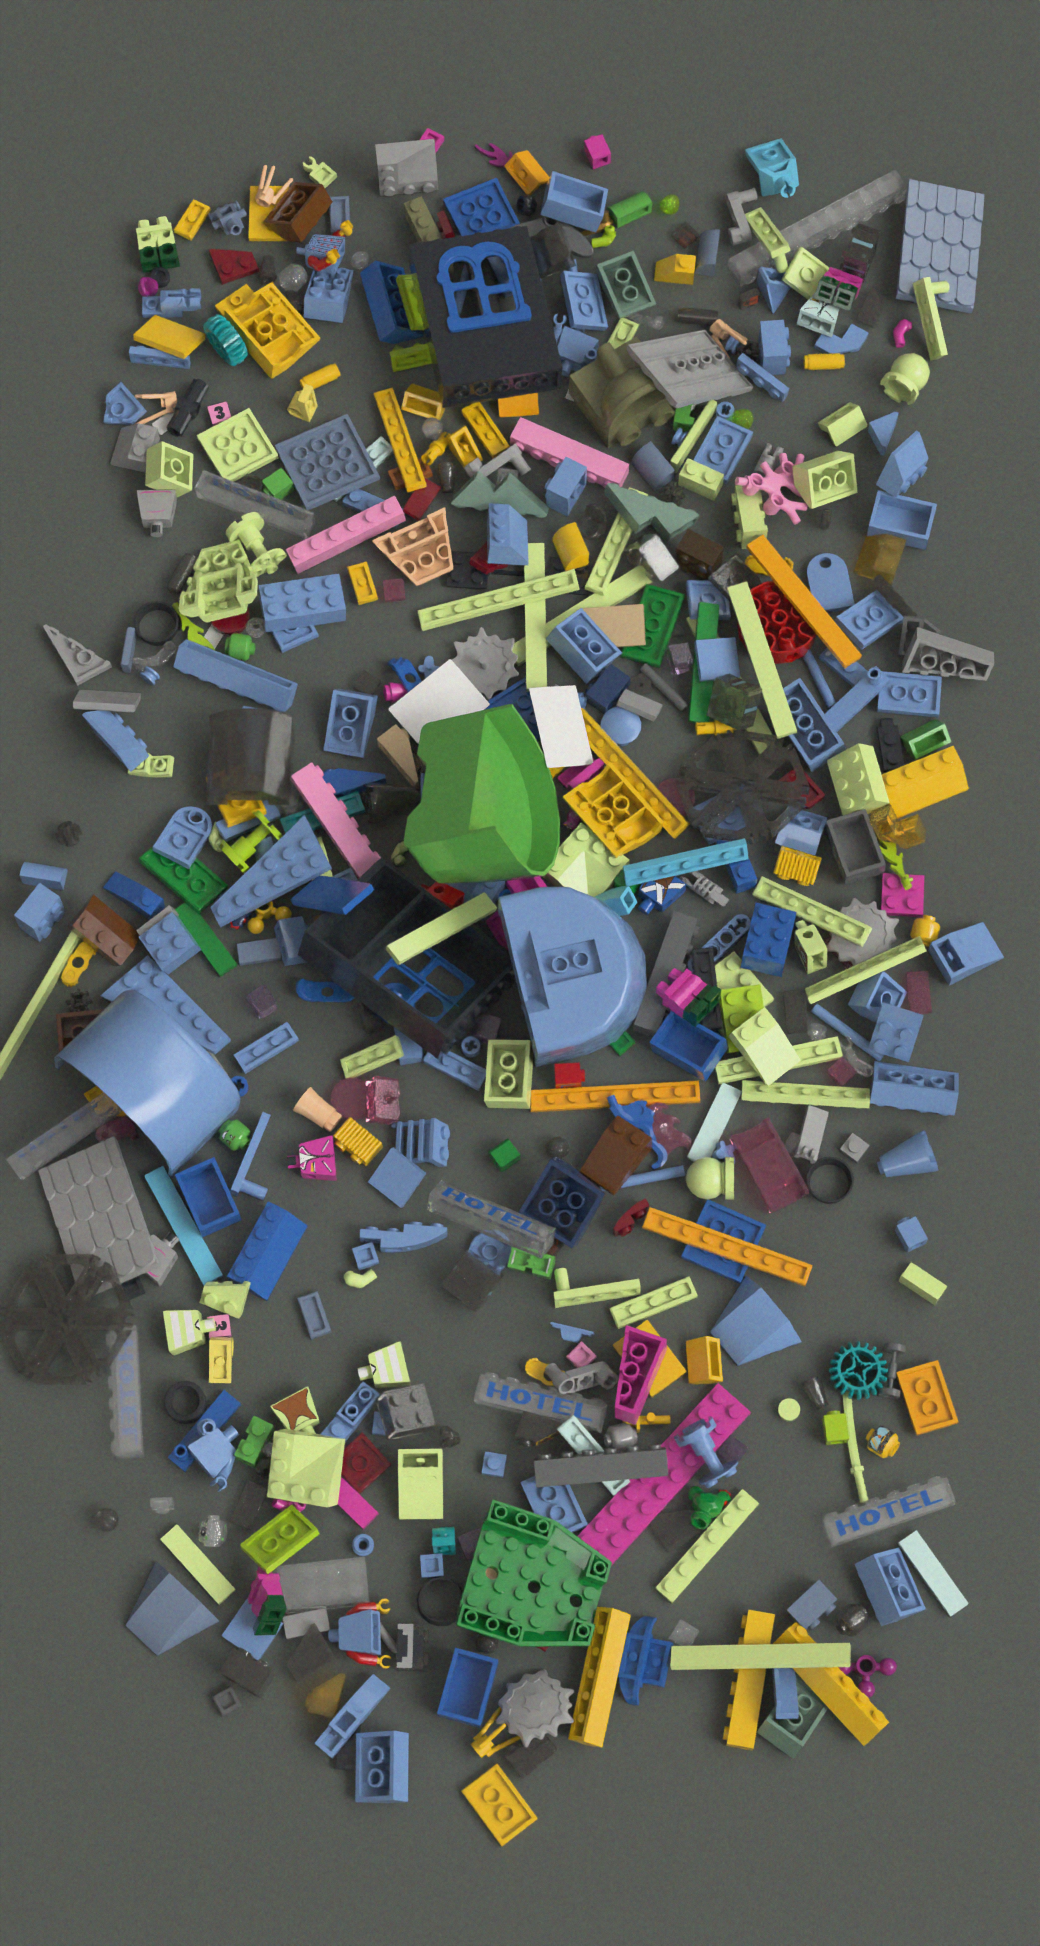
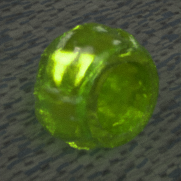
(669, 204)
(743, 418)

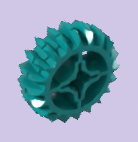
(225, 340)
(856, 1362)

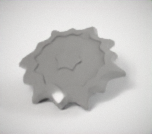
(486, 662)
(878, 940)
(535, 1706)

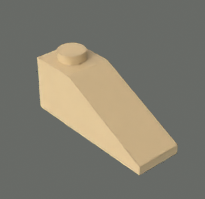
(397, 748)

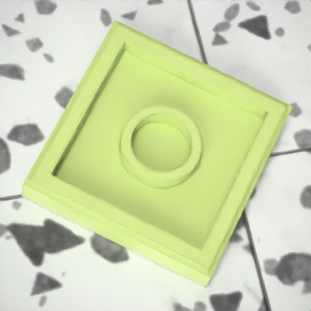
(804, 273)

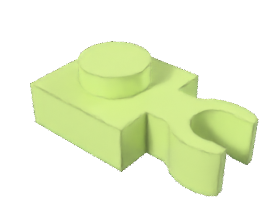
(320, 173)

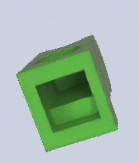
(682, 418)

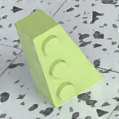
(748, 516)

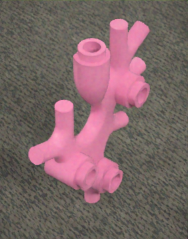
(772, 483)

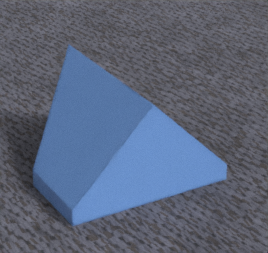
(772, 286)

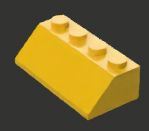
(925, 782)

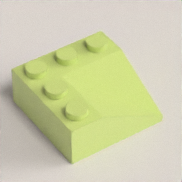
(585, 864)
(306, 1467)

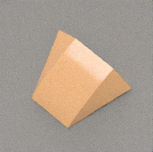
(420, 549)

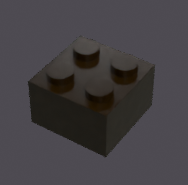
(698, 555)

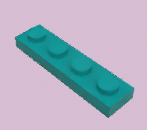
(351, 801)

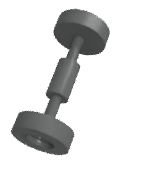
(894, 1349)

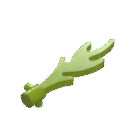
(193, 629)
(889, 854)

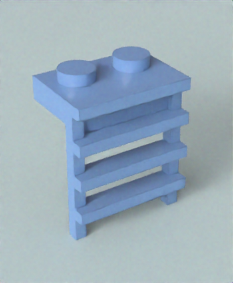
(431, 1142)

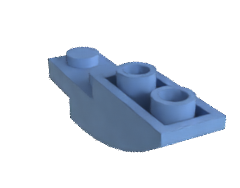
(412, 1238)
(352, 1412)
(352, 1715)

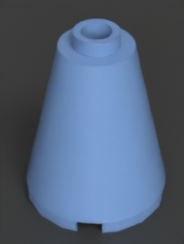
(909, 1157)

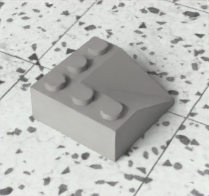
(407, 167)

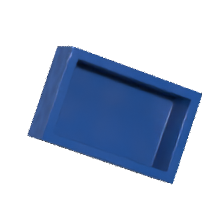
(768, 939)
(688, 1046)
(208, 1197)
(468, 1687)

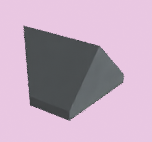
(908, 629)

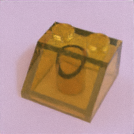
(881, 556)

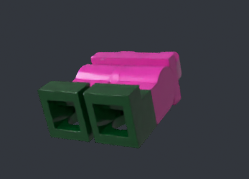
(839, 283)
(688, 996)
(267, 1603)

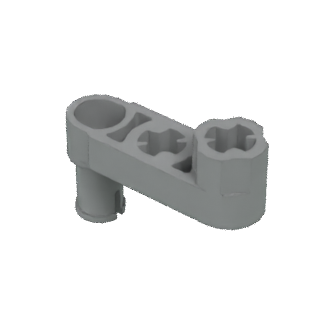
(741, 232)
(511, 454)
(582, 1378)

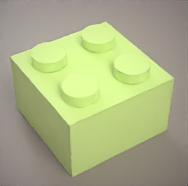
(169, 468)

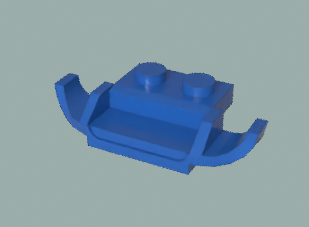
(643, 1660)

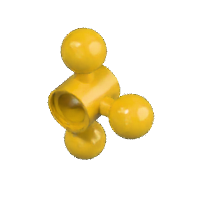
(256, 924)

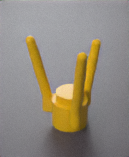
(483, 1744)

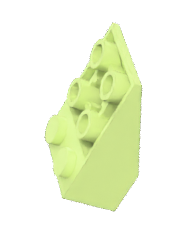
(420, 1483)

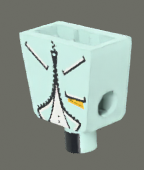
(818, 316)

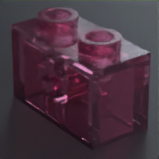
(382, 1100)

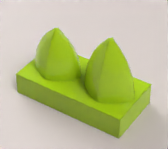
(409, 357)

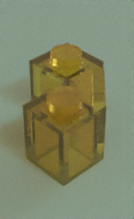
(905, 832)

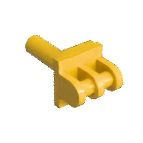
(650, 1419)

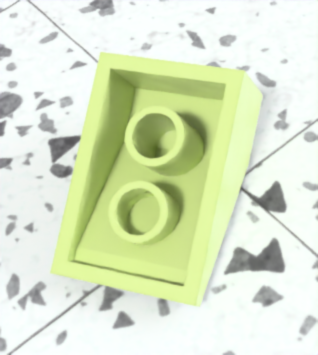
(765, 1046)

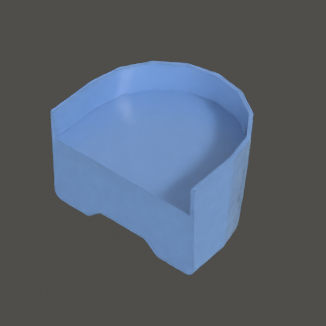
(573, 970)
(154, 1075)

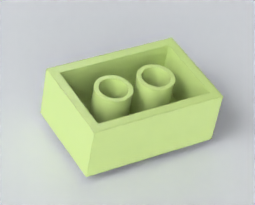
(858, 779)
(509, 1074)

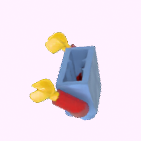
(326, 251)
(360, 1633)

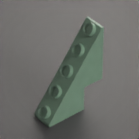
(481, 491)
(645, 510)

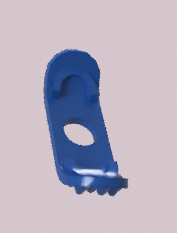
(402, 667)
(312, 991)

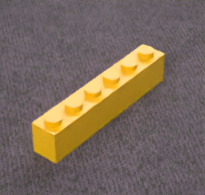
(599, 1677)
(749, 1685)
(838, 1692)

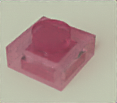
(394, 590)
(841, 1071)

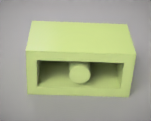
(701, 479)

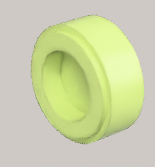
(788, 1409)

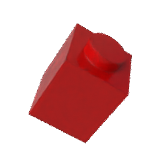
(568, 1075)

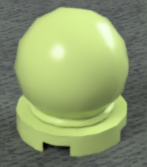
(906, 378)
(710, 1178)

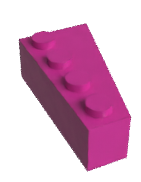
(638, 1368)

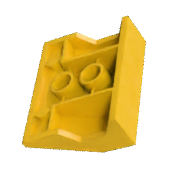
(272, 330)
(614, 811)

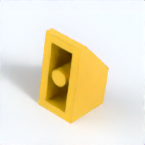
(676, 269)

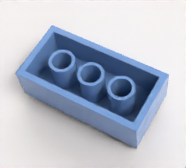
(302, 602)
(815, 735)

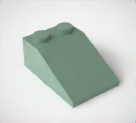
(625, 284)
(792, 1734)

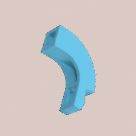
(619, 899)

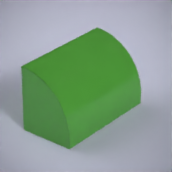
(630, 209)
(925, 739)

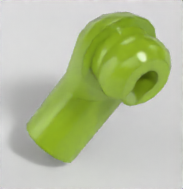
(606, 239)

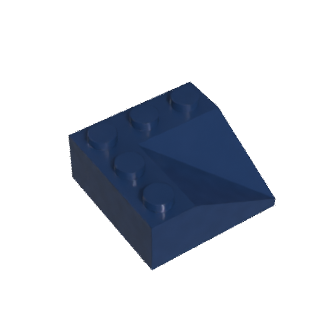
(563, 1201)

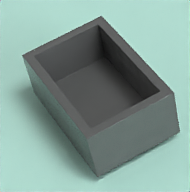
(855, 846)

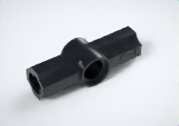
(187, 407)

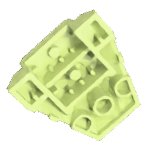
(220, 584)

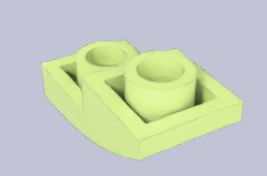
(155, 767)

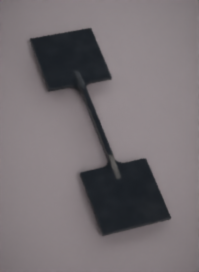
(467, 576)

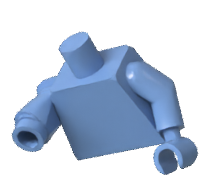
(574, 347)
(214, 1451)

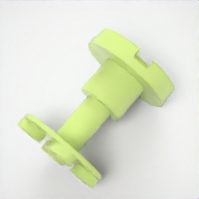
(248, 533)

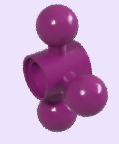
(886, 1666)

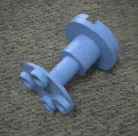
(702, 1444)

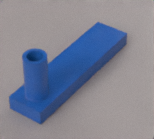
(220, 1413)

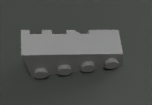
(946, 656)

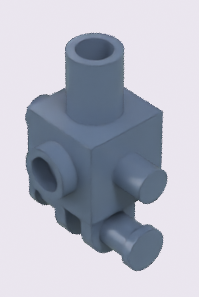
(228, 218)

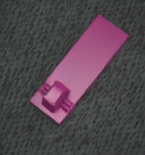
(355, 1505)

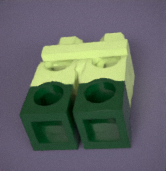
(153, 238)

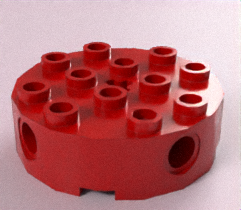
(783, 626)

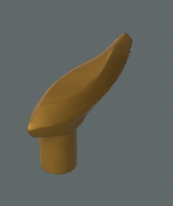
(605, 222)

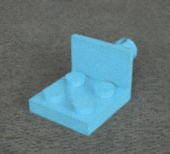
(775, 167)

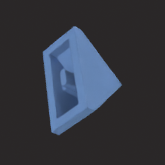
(882, 430)

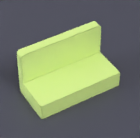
(843, 423)
(922, 1283)

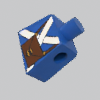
(660, 893)

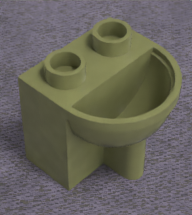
(618, 396)

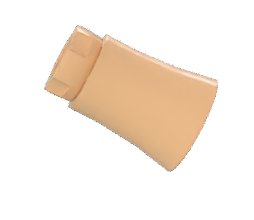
(317, 1110)

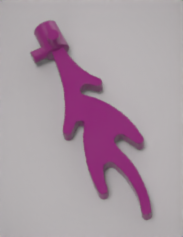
(498, 154)

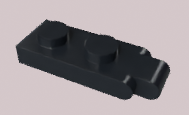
(890, 745)

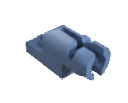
(171, 303)

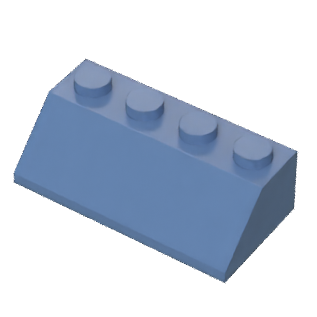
(914, 1088)

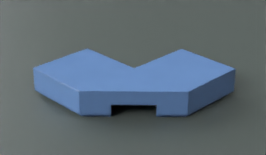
(851, 341)

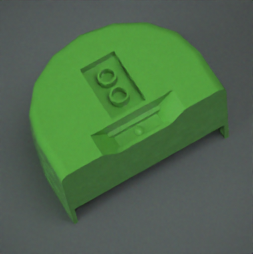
(484, 801)

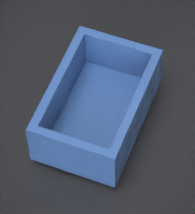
(574, 201)
(902, 518)

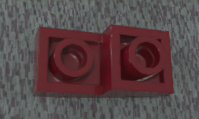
(421, 499)
(626, 1222)

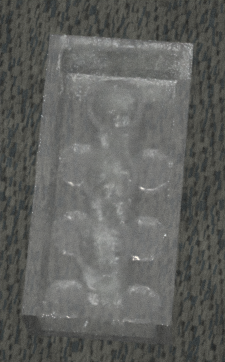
(324, 1584)

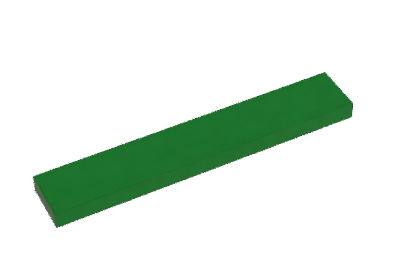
(701, 691)

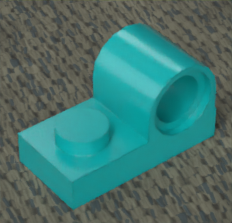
(444, 1541)

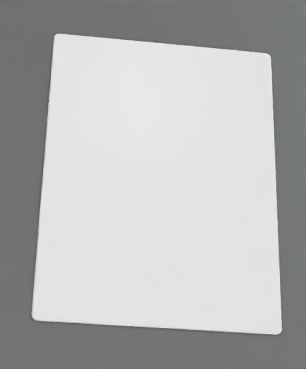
(438, 697)
(561, 726)

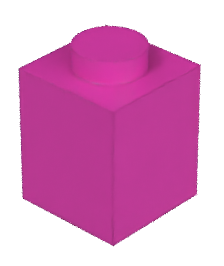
(597, 151)

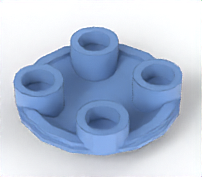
(621, 725)

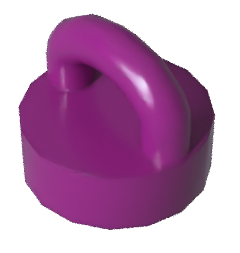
(147, 286)

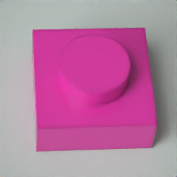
(430, 134)

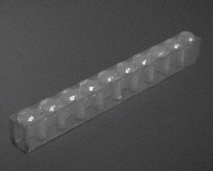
(823, 225)

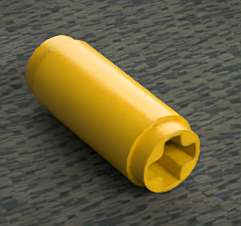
(824, 361)
(321, 376)

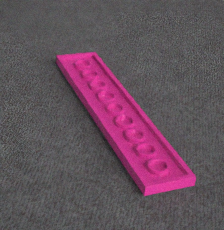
(645, 1498)

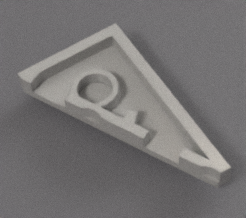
(80, 662)

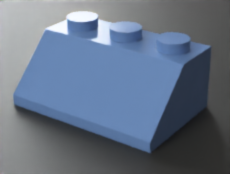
(904, 466)
(506, 536)
(583, 645)
(117, 737)
(889, 1586)
(382, 1767)

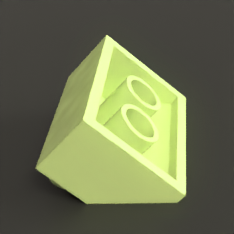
(826, 478)

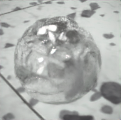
(432, 428)

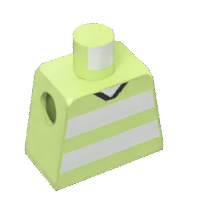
(186, 1329)
(386, 1367)

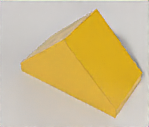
(463, 446)

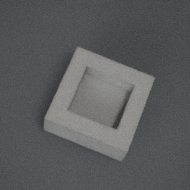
(854, 1148)

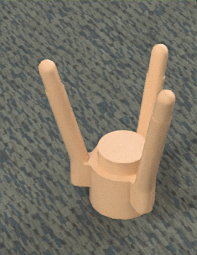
(265, 194)
(722, 331)
(167, 400)

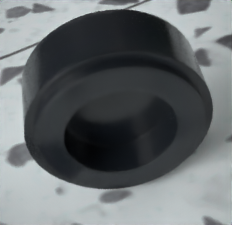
(161, 275)

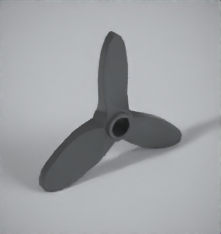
(578, 243)

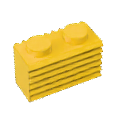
(797, 866)
(357, 1142)

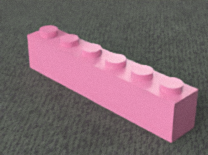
(554, 447)
(346, 534)
(334, 819)

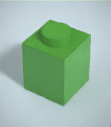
(278, 485)

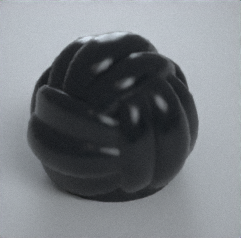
(526, 204)

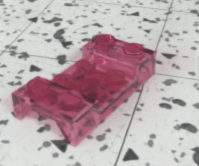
(770, 1166)

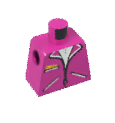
(315, 1159)

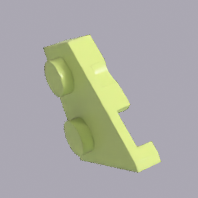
(226, 1297)

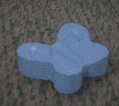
(428, 667)
(723, 1151)

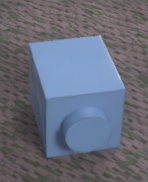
(910, 1233)

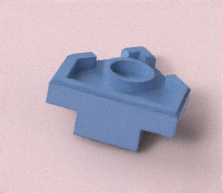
(122, 407)

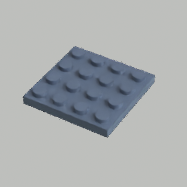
(327, 462)

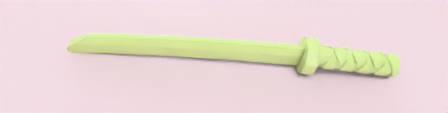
(856, 1468)

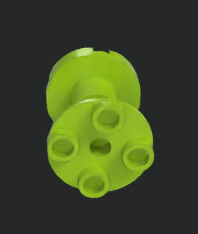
(244, 848)

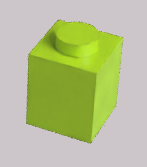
(835, 1428)

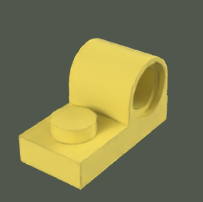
(303, 404)
(220, 1359)

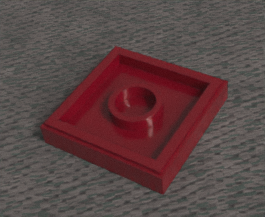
(362, 1463)

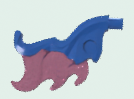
(654, 1124)

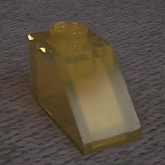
(326, 1697)

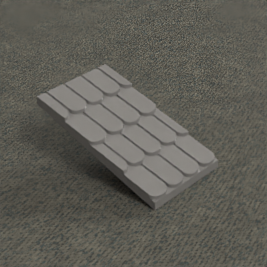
(689, 368)
(99, 1211)

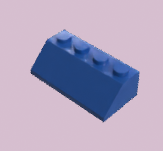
(386, 303)
(267, 1250)

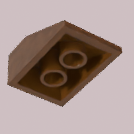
(616, 1155)

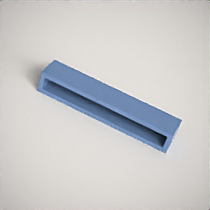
(235, 675)

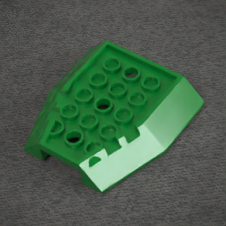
(528, 1550)

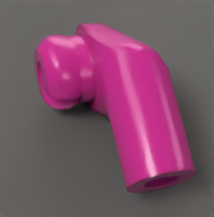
(898, 332)
(282, 1505)

